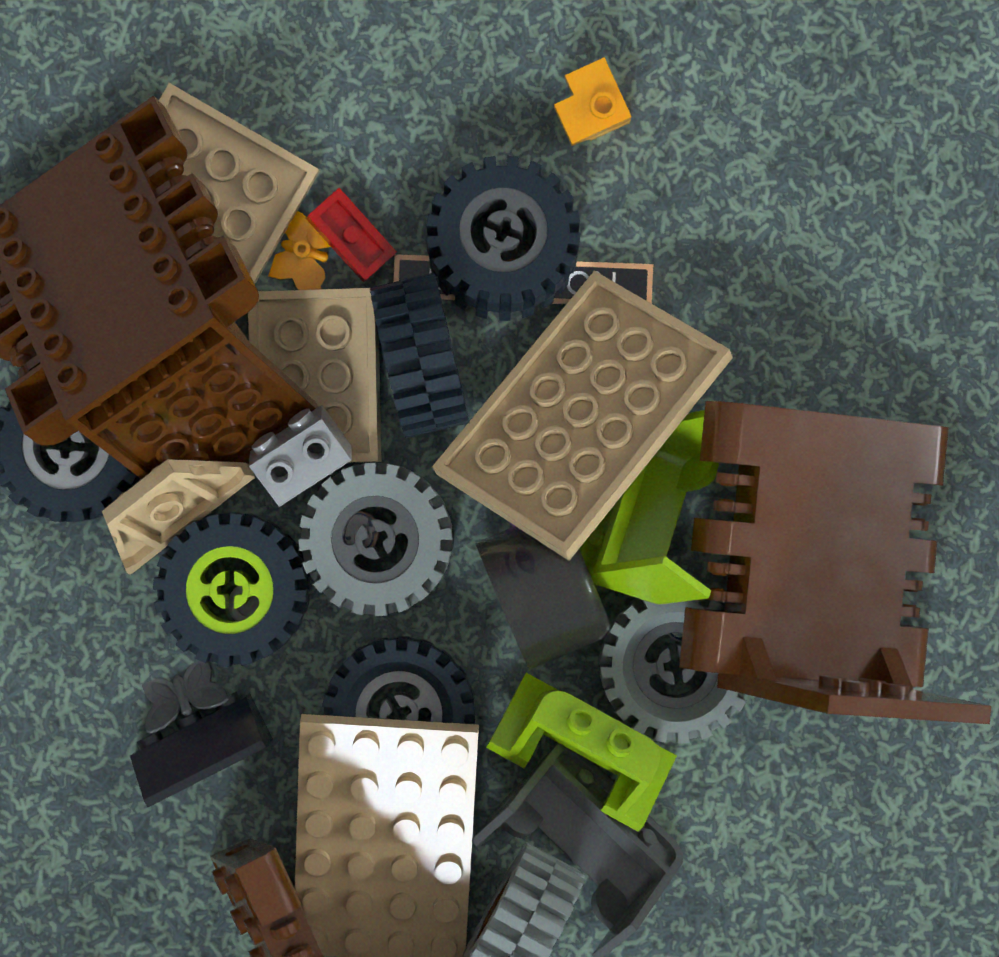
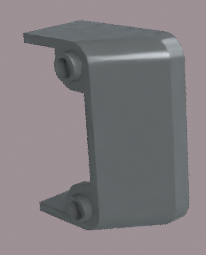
(565, 802)

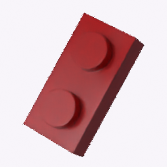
(351, 235)

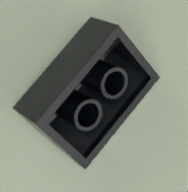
(199, 748)

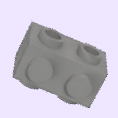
(299, 454)

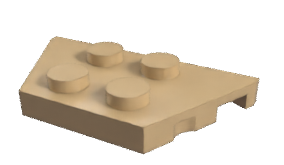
(167, 502)

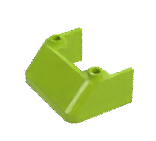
(634, 537)

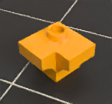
(594, 104)

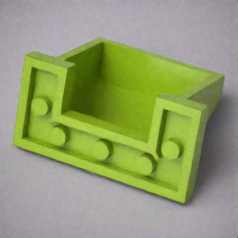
(633, 757)

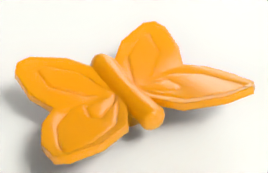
(299, 255)

